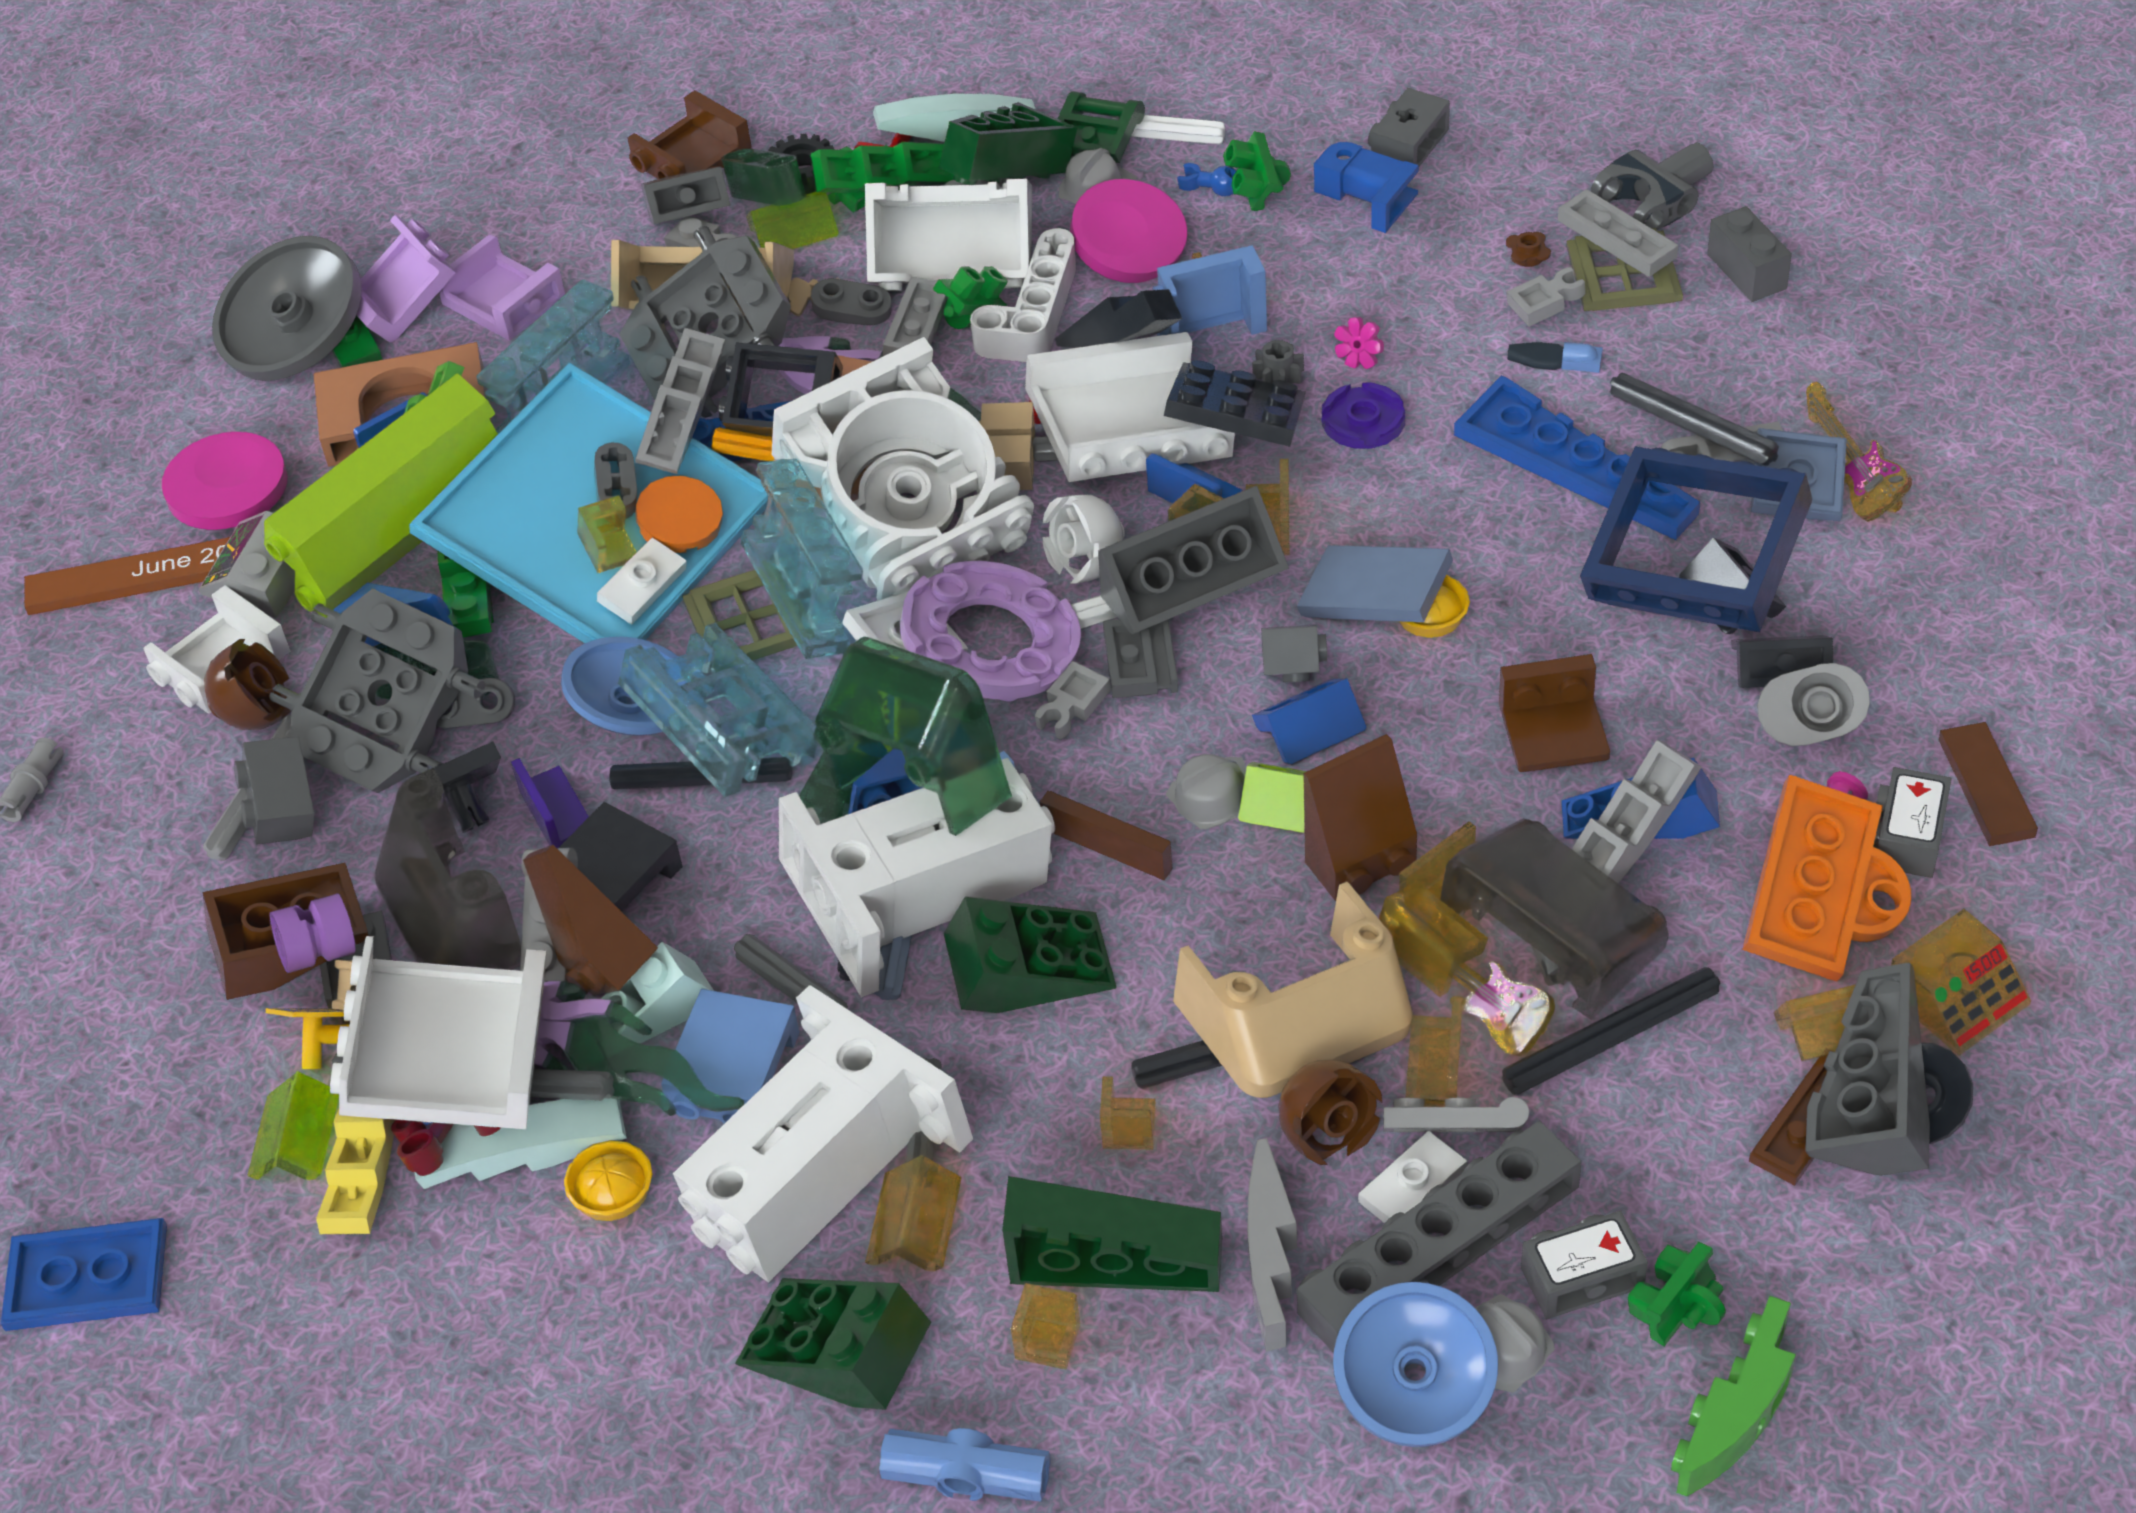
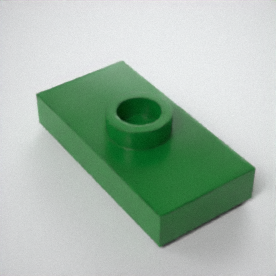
(357, 346)

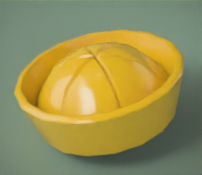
(1445, 613)
(608, 1180)

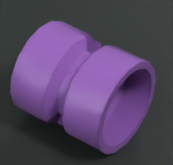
(312, 933)

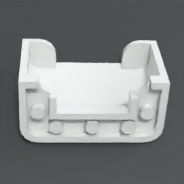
(941, 228)

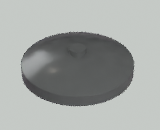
(286, 308)

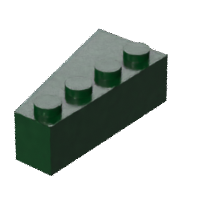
(1108, 1240)

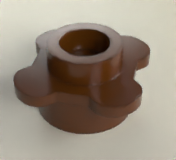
(1528, 248)

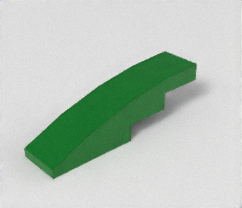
(898, 165)

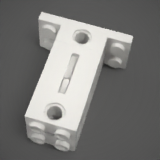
(902, 870)
(814, 1138)

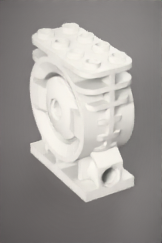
(903, 422)

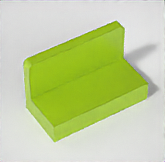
(1273, 797)

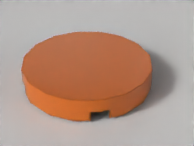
(679, 513)

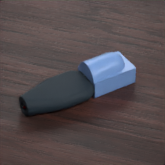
(1554, 356)

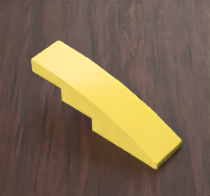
(355, 1174)

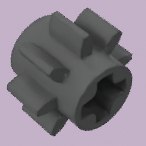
(1278, 362)

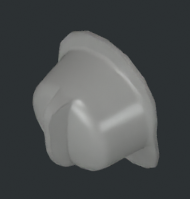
(1088, 170)
(1813, 704)
(1209, 789)
(1519, 1340)

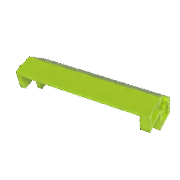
(360, 511)

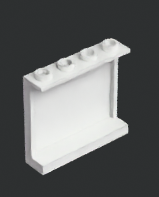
(1109, 406)
(439, 1041)

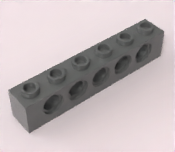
(1534, 1155)

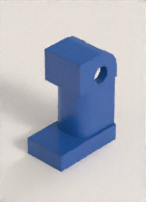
(1368, 178)

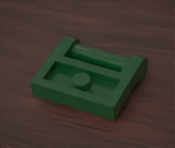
(1101, 132)

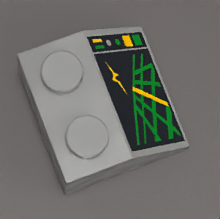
(251, 570)

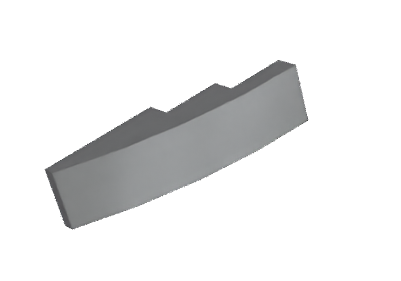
(680, 401)
(1637, 811)
(1270, 1234)

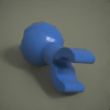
(1218, 180)

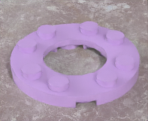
(969, 583)

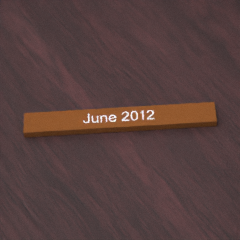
(120, 577)

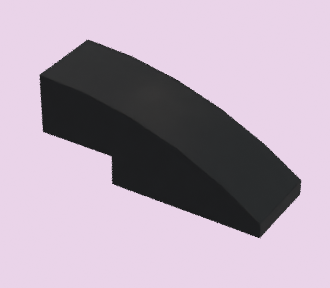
(1123, 320)

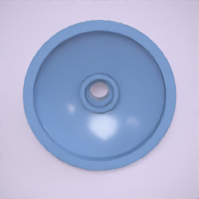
(593, 689)
(1421, 1327)

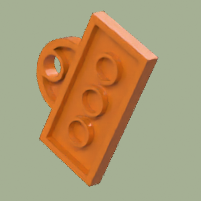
(1822, 881)

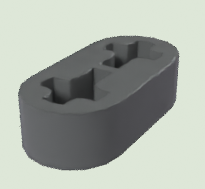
(624, 480)

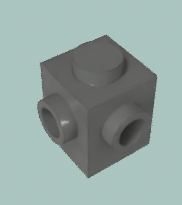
(1292, 651)

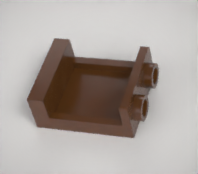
(692, 142)

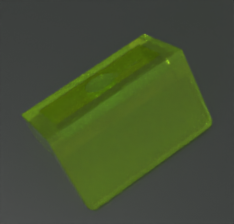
(795, 223)
(295, 1128)

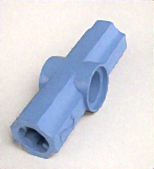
(965, 1464)

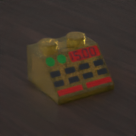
(1964, 981)

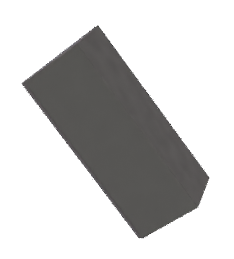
(1190, 561)

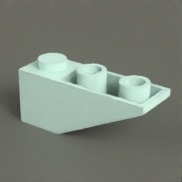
(659, 993)

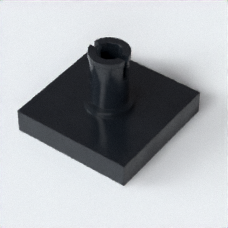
(457, 780)

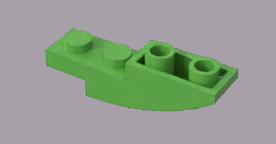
(1738, 1408)

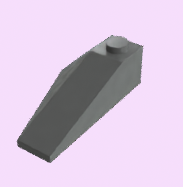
(1874, 1088)

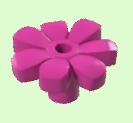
(1358, 343)

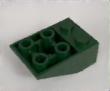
(1024, 955)
(837, 1339)

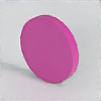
(1128, 230)
(224, 480)

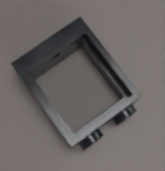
(739, 373)

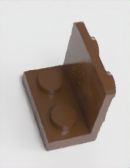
(1552, 713)

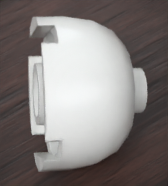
(1080, 528)

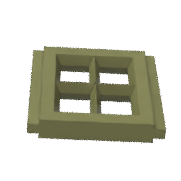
(1583, 265)
(702, 613)

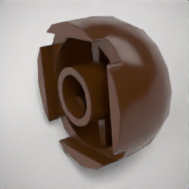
(241, 685)
(1329, 1098)

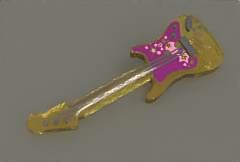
(1873, 481)
(1510, 1009)

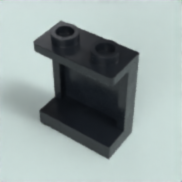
(622, 853)

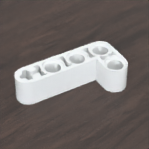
(1033, 322)

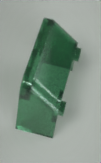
(927, 711)

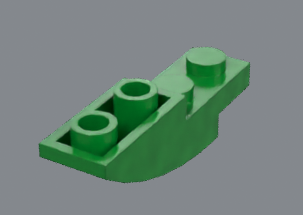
(466, 598)

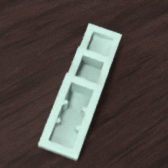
(930, 115)
(552, 1136)

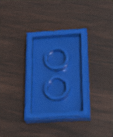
(84, 1274)

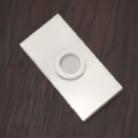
(641, 581)
(1412, 1177)

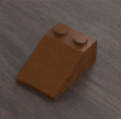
(1358, 818)
(242, 929)
(586, 929)

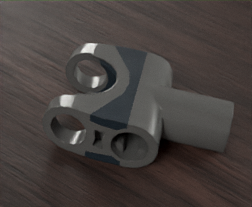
(1660, 186)

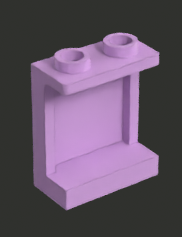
(403, 281)
(500, 290)

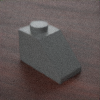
(685, 194)

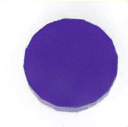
(1359, 427)

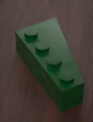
(1007, 145)

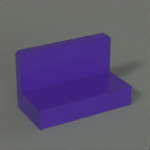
(550, 802)

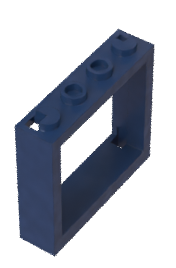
(1686, 597)

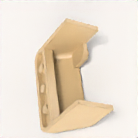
(661, 263)
(1324, 1017)

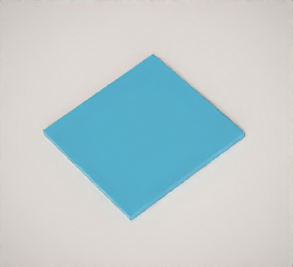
(519, 501)

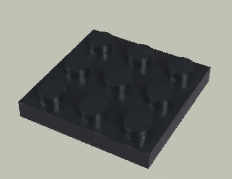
(1235, 402)

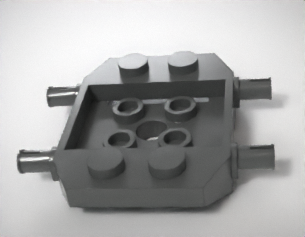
(721, 283)
(352, 673)

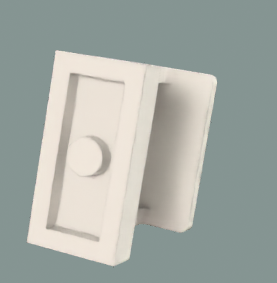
(188, 660)

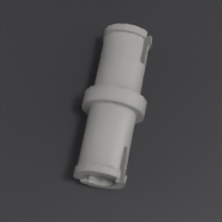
(29, 779)

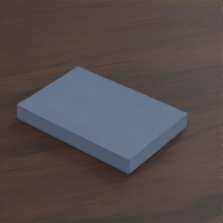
(1375, 583)

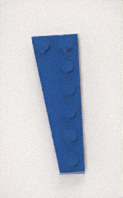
(1520, 430)

